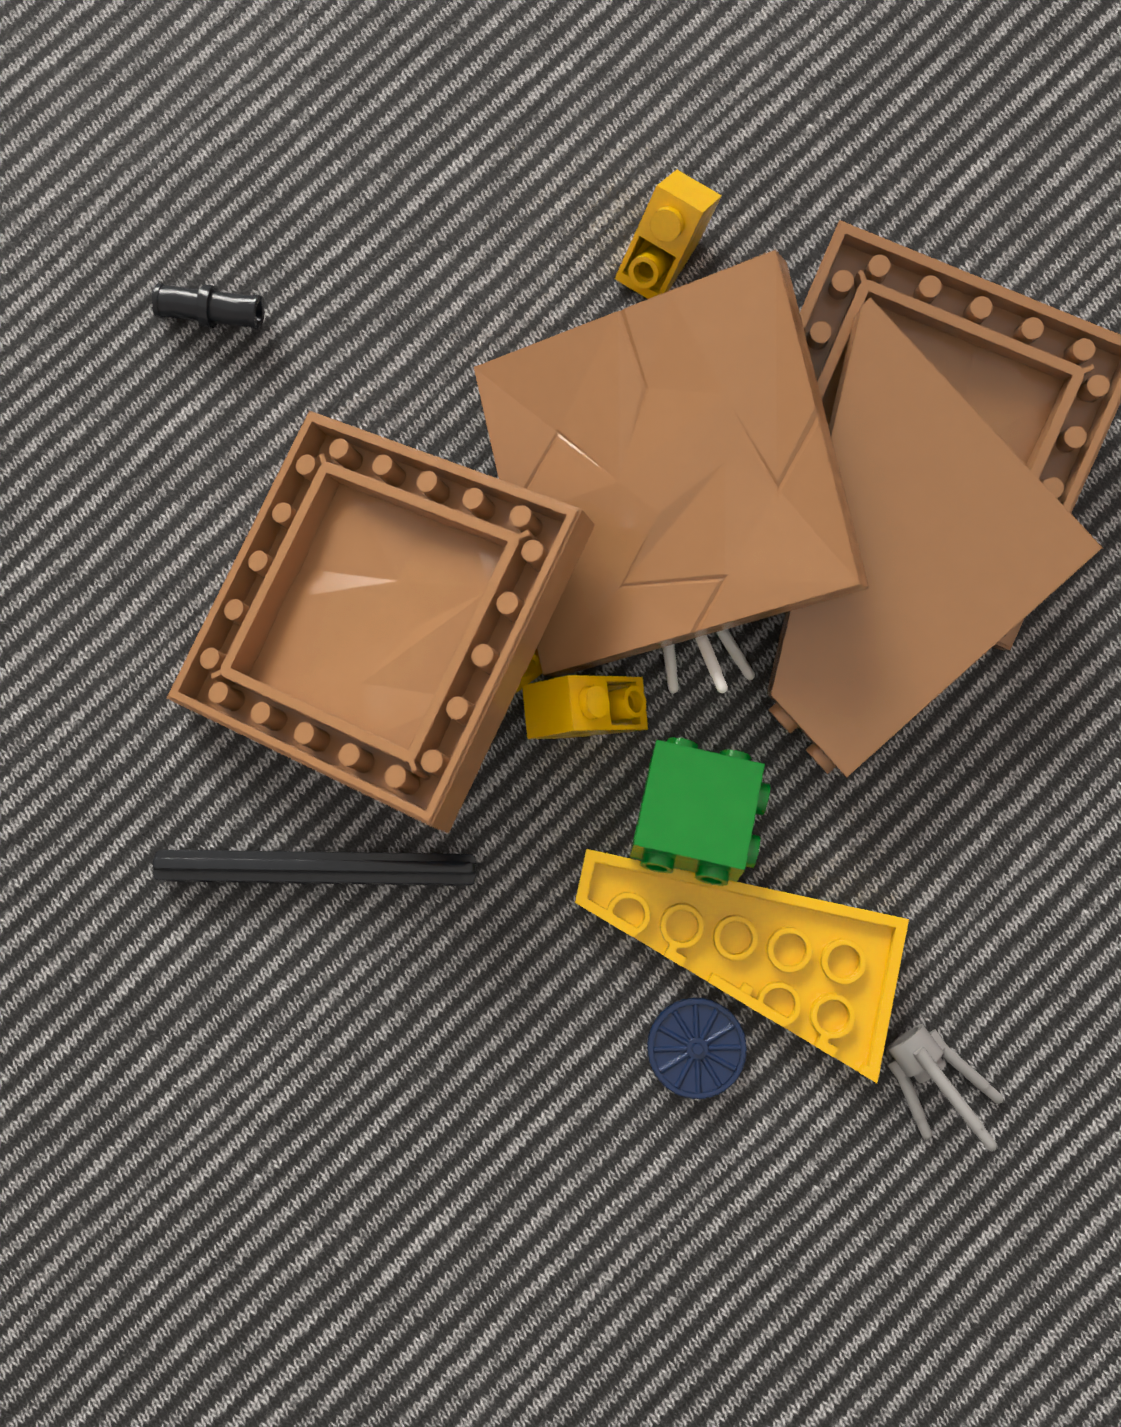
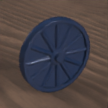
(696, 1048)

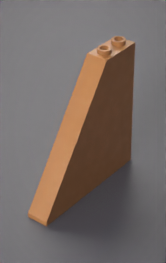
(948, 540)

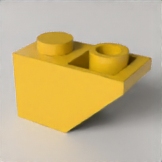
(667, 234)
(584, 706)

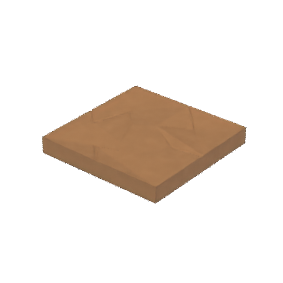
(1021, 364)
(693, 454)
(382, 616)

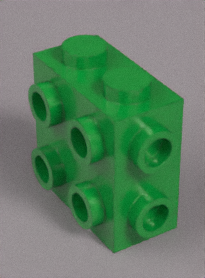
(700, 812)

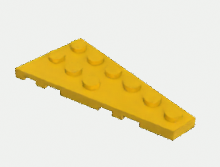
(788, 956)

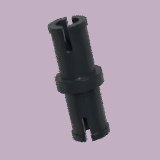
(208, 306)

